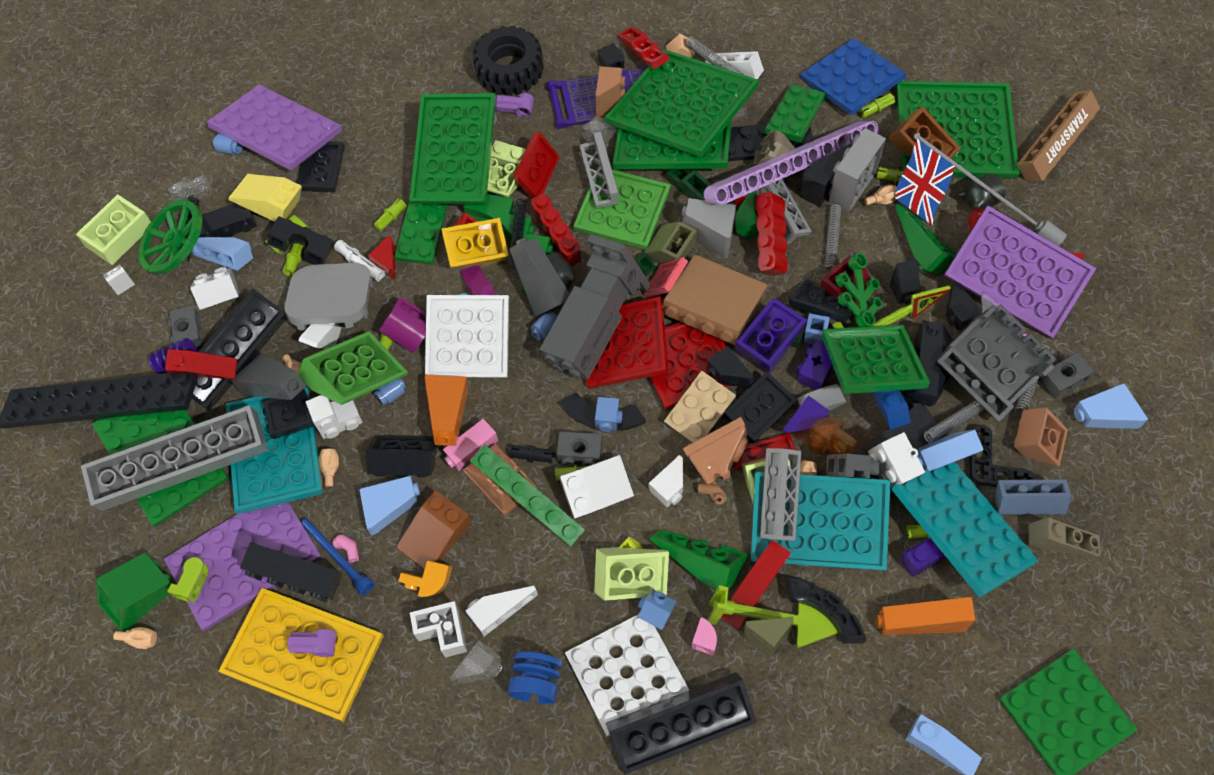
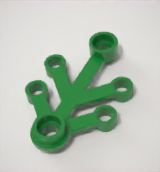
(864, 316)

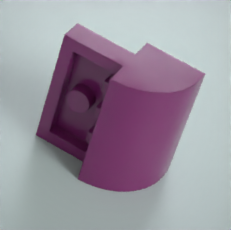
(405, 324)

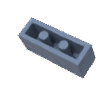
(1032, 496)

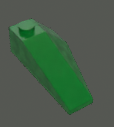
(927, 250)
(706, 563)

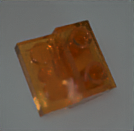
(828, 436)

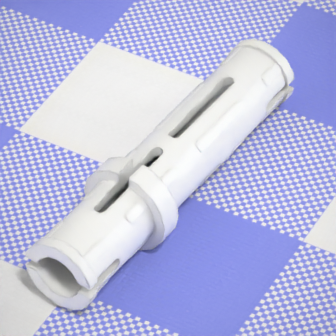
(353, 256)

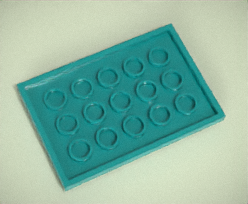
(281, 474)
(837, 522)
(965, 527)

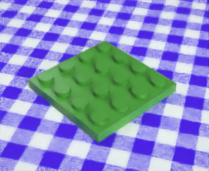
(631, 220)

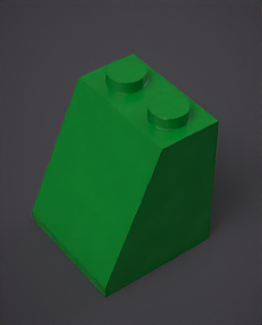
(132, 590)

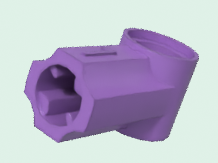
(520, 105)
(319, 643)

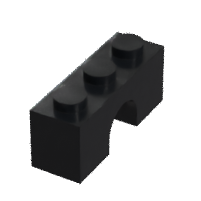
(286, 233)

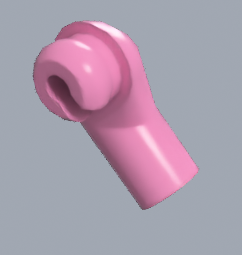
(347, 544)

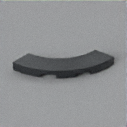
(585, 413)
(830, 606)

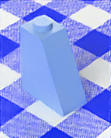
(1110, 410)
(948, 449)
(387, 502)

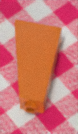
(446, 405)
(927, 617)

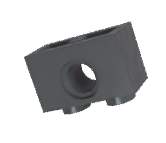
(186, 319)
(1077, 373)
(570, 441)

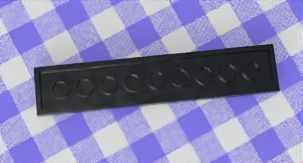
(98, 399)

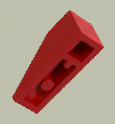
(201, 363)

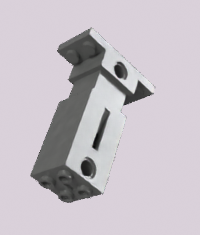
(593, 310)

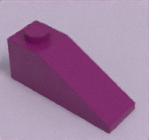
(477, 281)

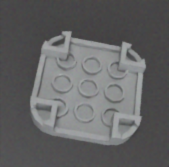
(328, 294)

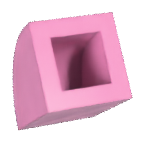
(705, 638)

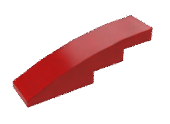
(642, 47)
(758, 580)

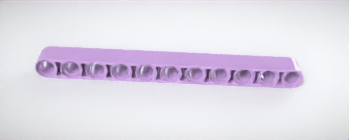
(784, 164)

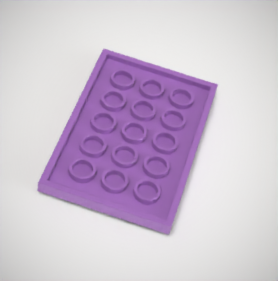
(275, 127)
(1020, 271)
(223, 552)

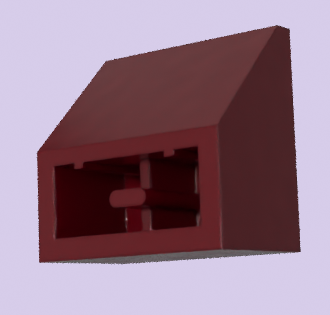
(829, 283)

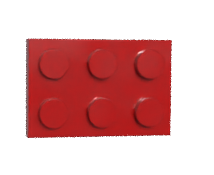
(536, 165)

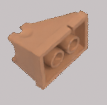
(718, 451)
(490, 489)

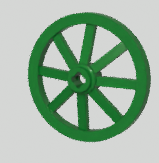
(173, 239)

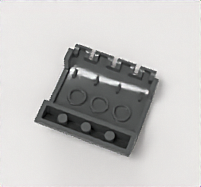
(996, 360)

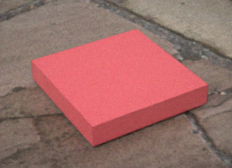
(665, 277)

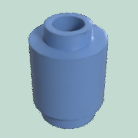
(226, 145)
(543, 325)
(390, 392)

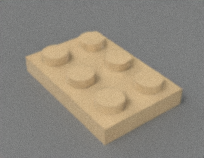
(700, 408)

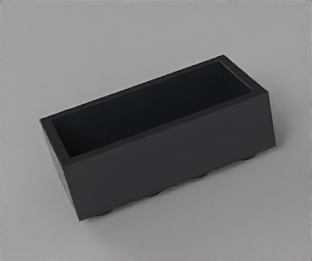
(290, 570)

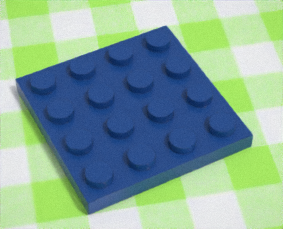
(853, 76)

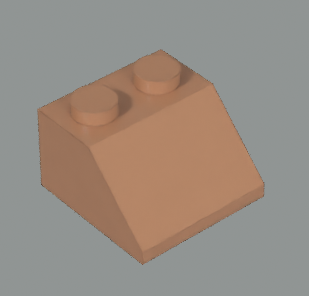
(609, 89)
(1041, 436)

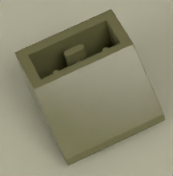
(672, 242)

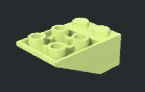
(503, 166)

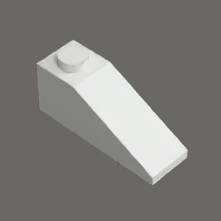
(746, 62)
(496, 608)

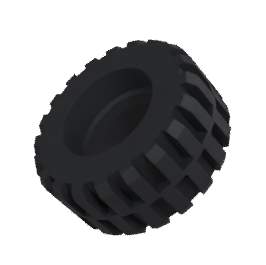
(504, 43)

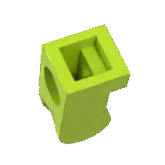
(191, 581)

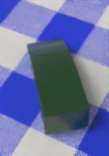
(688, 182)

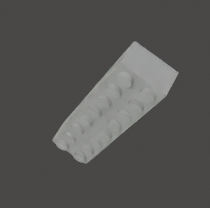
(174, 458)

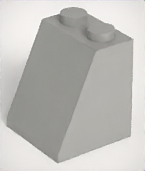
(713, 224)

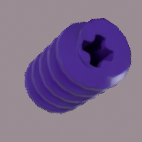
(158, 359)

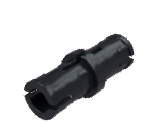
(531, 454)

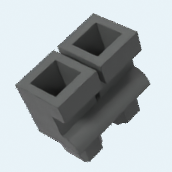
(851, 466)

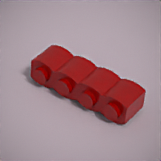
(556, 229)
(771, 236)

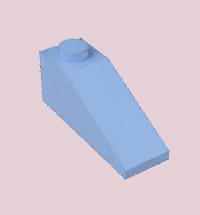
(224, 251)
(943, 746)

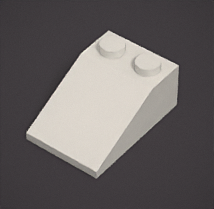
(596, 486)

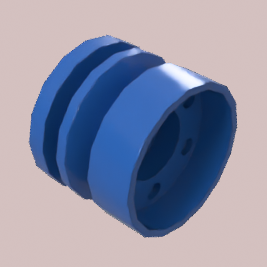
(535, 673)

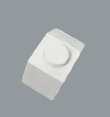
(321, 335)
(669, 483)

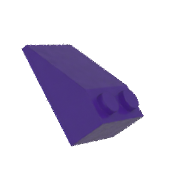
(770, 335)

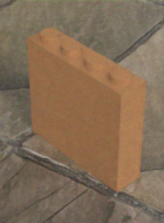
(714, 299)

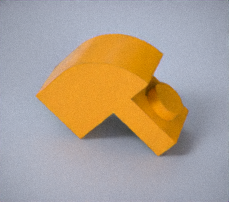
(433, 581)

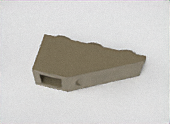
(1061, 537)

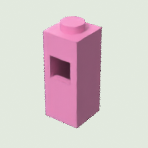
(469, 444)

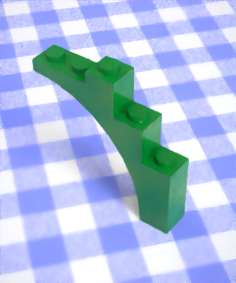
(504, 209)

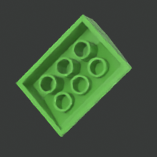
(351, 369)

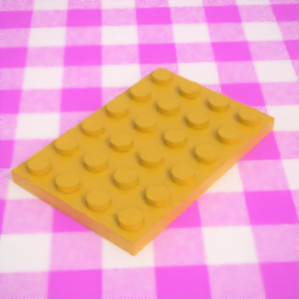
(318, 683)

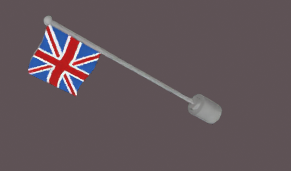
(929, 177)

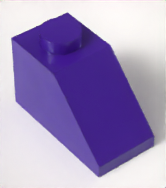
(806, 416)

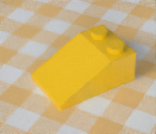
(475, 243)

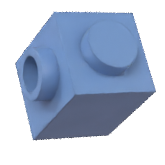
(814, 328)
(607, 414)
(656, 608)

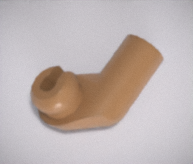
(714, 491)

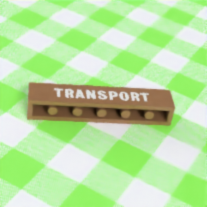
(1058, 136)

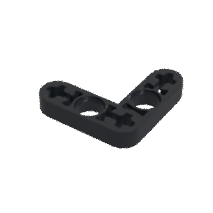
(991, 470)

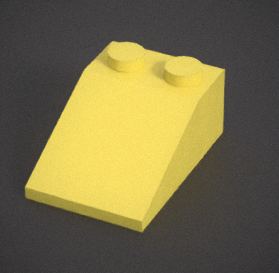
(267, 195)

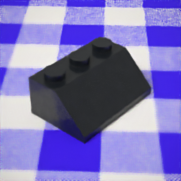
(401, 455)

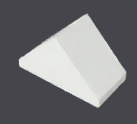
(118, 279)

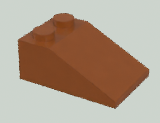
(922, 122)
(434, 530)

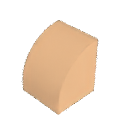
(679, 46)

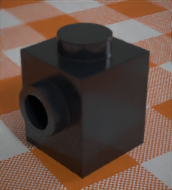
(611, 56)

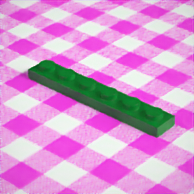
(527, 495)

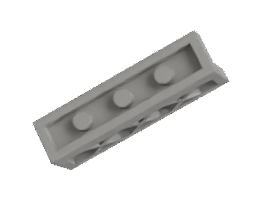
(605, 168)
(791, 219)
(776, 494)

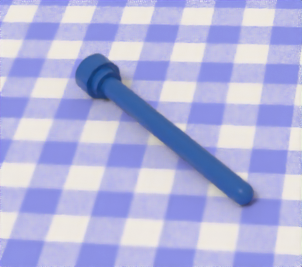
(360, 581)

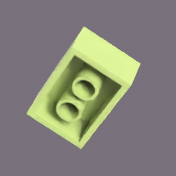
(114, 229)

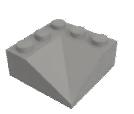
(856, 169)

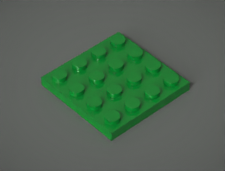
(874, 359)
(1067, 714)

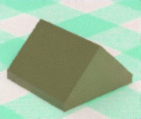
(767, 633)

